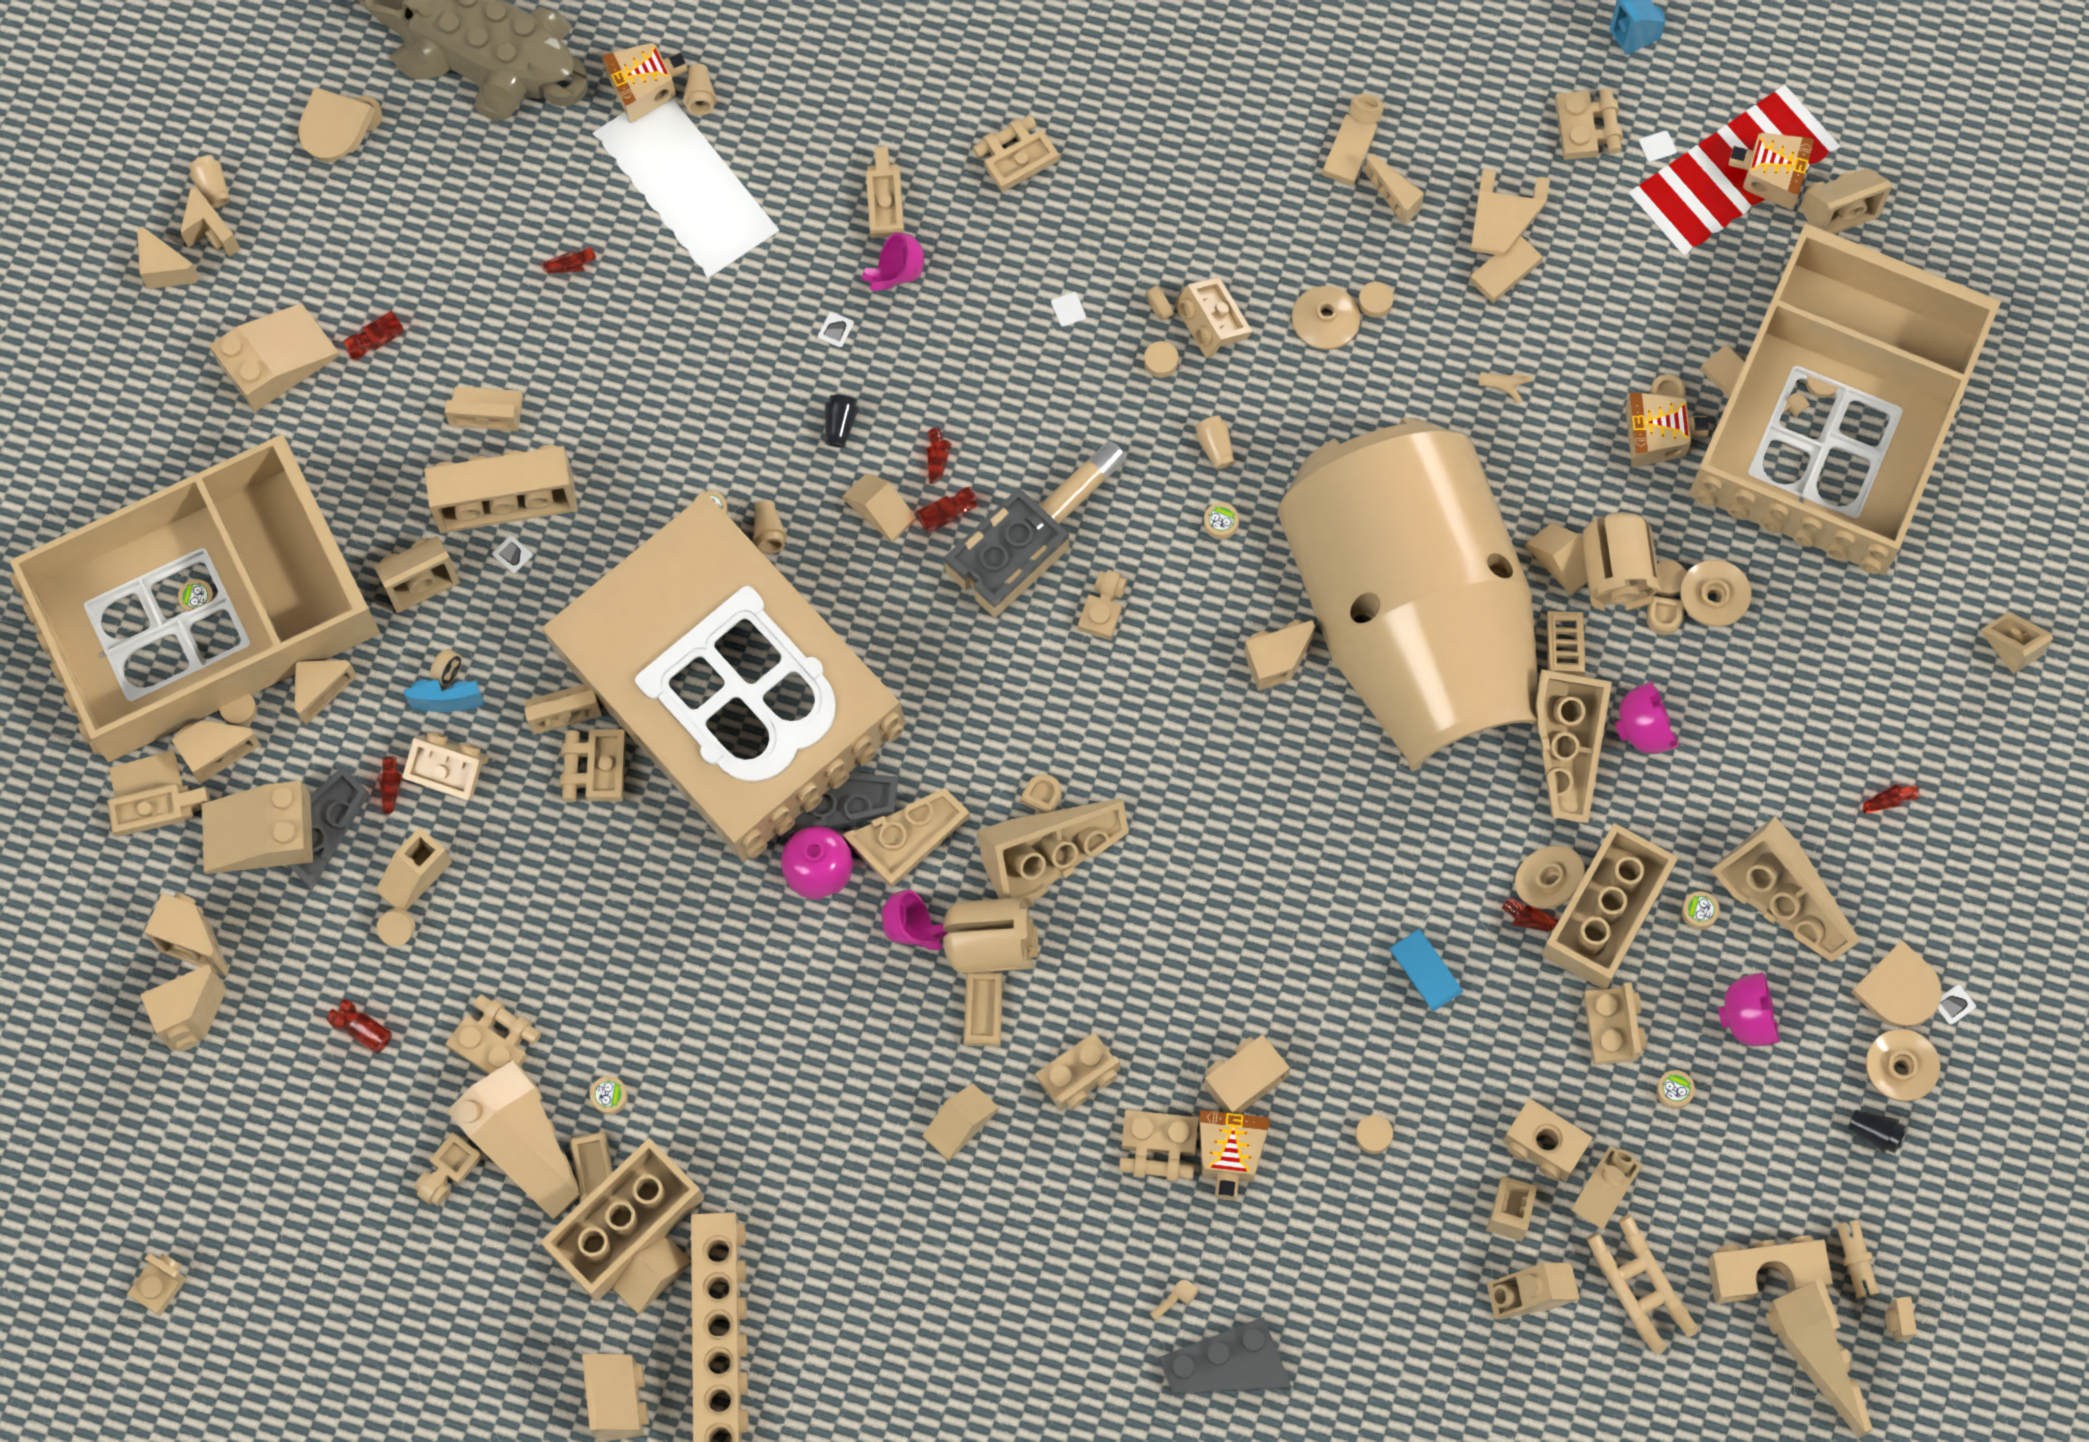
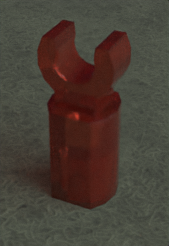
(374, 335)
(946, 509)
(360, 1026)

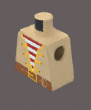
(642, 78)
(1774, 167)
(1660, 428)
(1231, 1149)

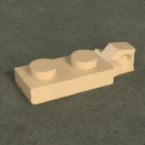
(884, 196)
(154, 808)

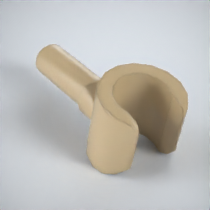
(1796, 404)
(1183, 1290)

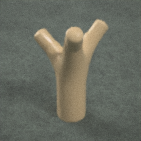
(1505, 382)

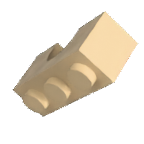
(1735, 1270)

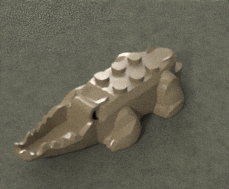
(489, 43)

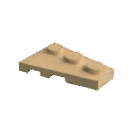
(905, 838)

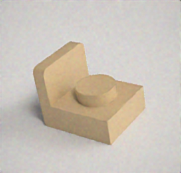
(157, 1283)

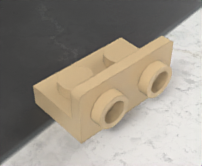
(1211, 315)
(561, 709)
(444, 765)
(1614, 1025)
(1078, 1072)

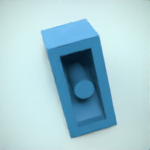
(1636, 24)

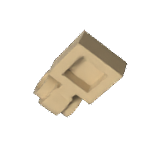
(1102, 614)
(454, 1162)

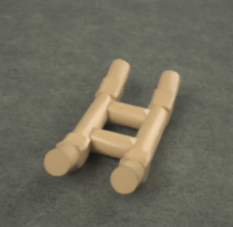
(1644, 1262)

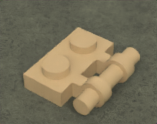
(1577, 123)
(1021, 159)
(604, 765)
(484, 1047)
(1158, 1134)

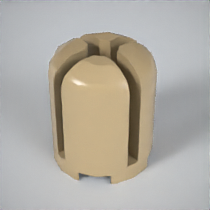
(1620, 561)
(990, 935)

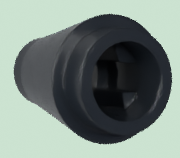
(839, 419)
(1878, 1130)

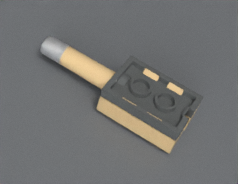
(1023, 537)

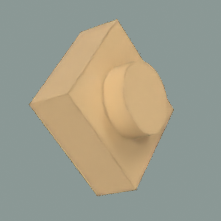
(1901, 1319)

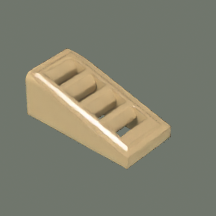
(1397, 191)
(1578, 667)

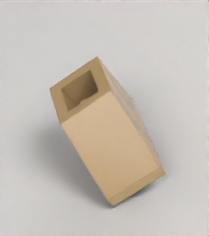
(1278, 654)
(413, 870)
(1606, 1186)
(1533, 1290)

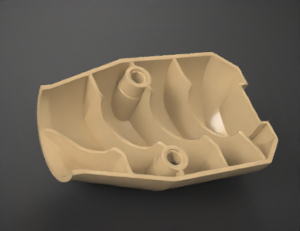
(1415, 583)

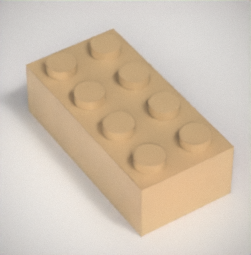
(501, 489)
(1609, 906)
(621, 1218)

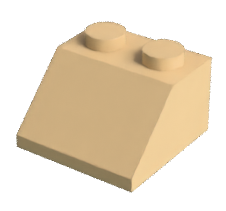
(1846, 201)
(416, 573)
(184, 933)
(185, 1007)
(614, 1396)

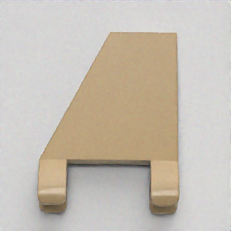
(1504, 217)

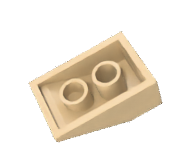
(273, 354)
(258, 828)

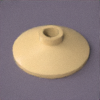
(1326, 331)
(1720, 579)
(1548, 866)
(1914, 1053)

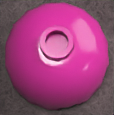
(1645, 721)
(816, 862)
(1750, 1011)

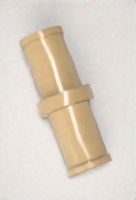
(1857, 1259)

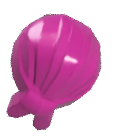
(898, 263)
(909, 922)

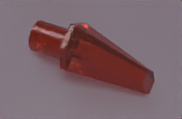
(569, 262)
(937, 455)
(389, 783)
(1891, 797)
(1529, 916)

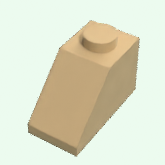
(213, 746)

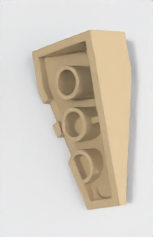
(1571, 730)
(1040, 848)
(1782, 883)
(512, 1129)
(1808, 1331)

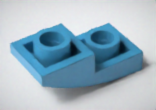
(429, 696)
(1426, 970)

